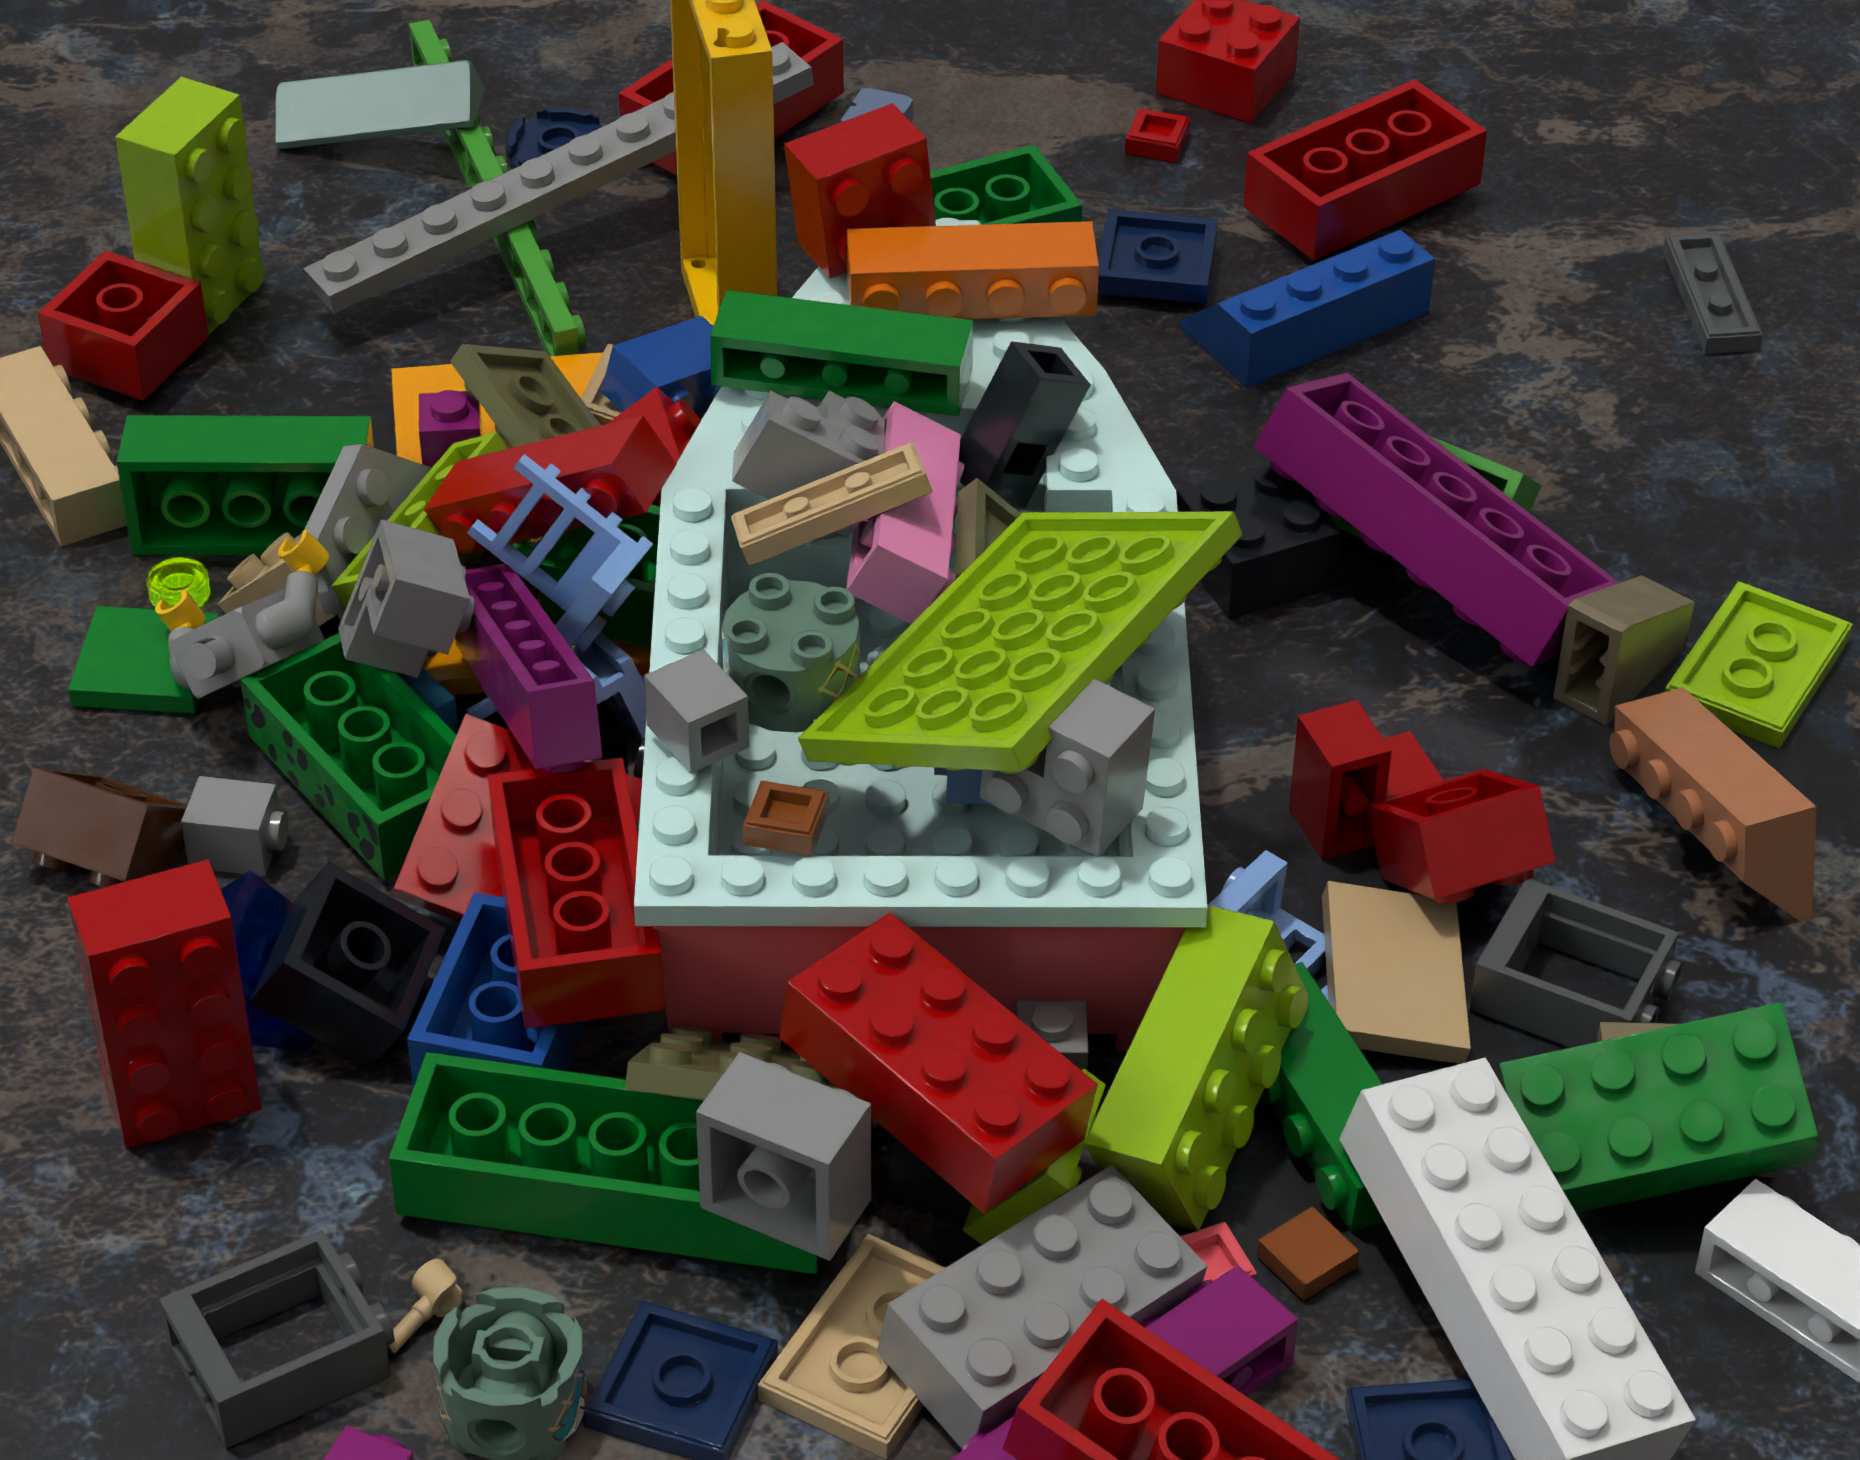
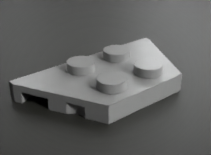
(357, 495)

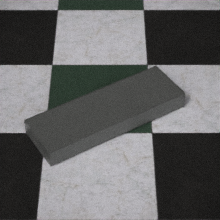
(1712, 293)

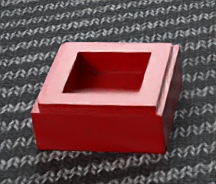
(1157, 135)

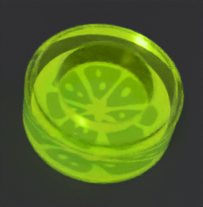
(174, 575)

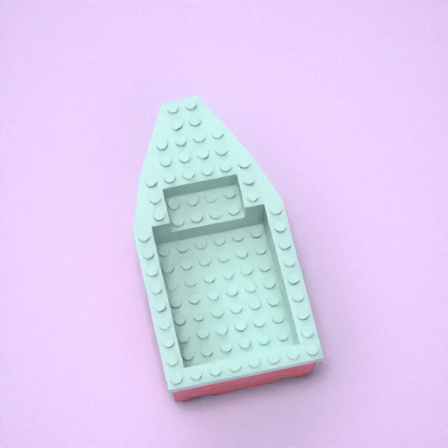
(967, 878)

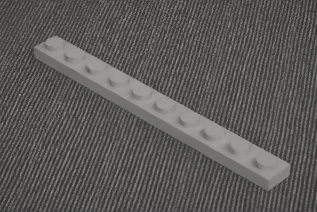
(515, 197)

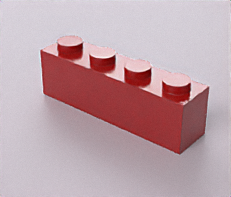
(614, 463)

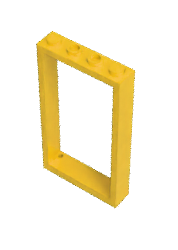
(724, 150)

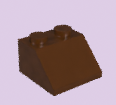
(98, 826)

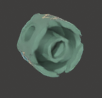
(791, 649)
(510, 1375)

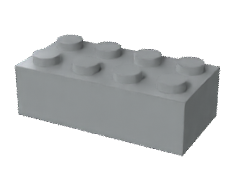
(1002, 1314)

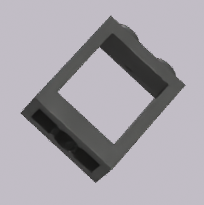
(1583, 931)
(257, 1291)

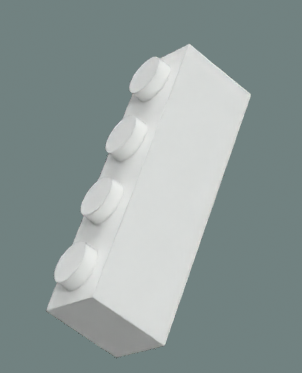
(1788, 1272)

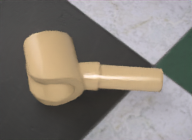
(438, 1295)

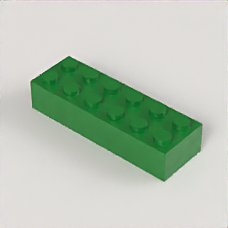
(564, 1162)

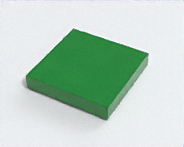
(128, 664)

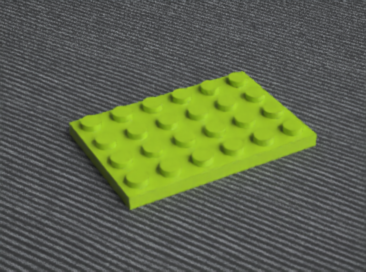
(1020, 639)

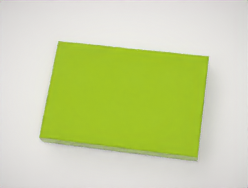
(1761, 662)

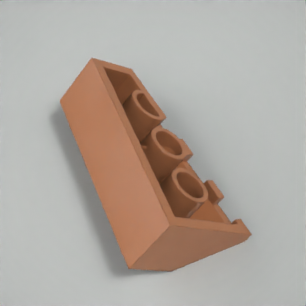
(1721, 794)

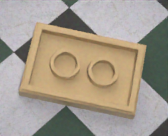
(1396, 971)
(832, 1361)

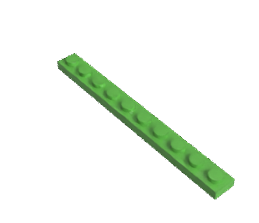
(519, 247)

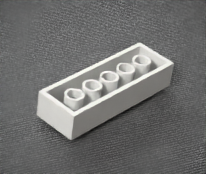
(1512, 1271)

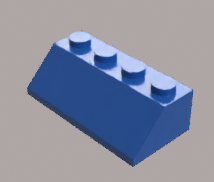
(1316, 309)

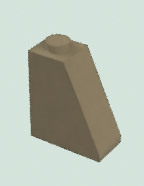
(1619, 644)

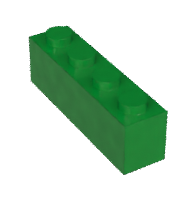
(841, 349)
(1314, 1098)

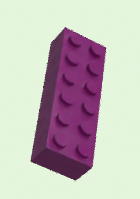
(1430, 513)

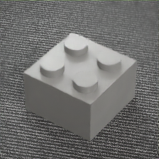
(784, 1155)

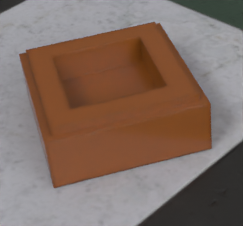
(786, 818)
(1308, 1253)

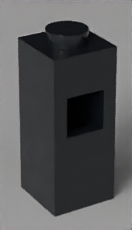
(1021, 420)

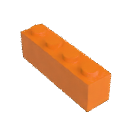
(976, 270)

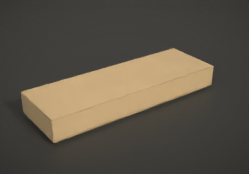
(831, 503)

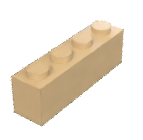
(56, 450)

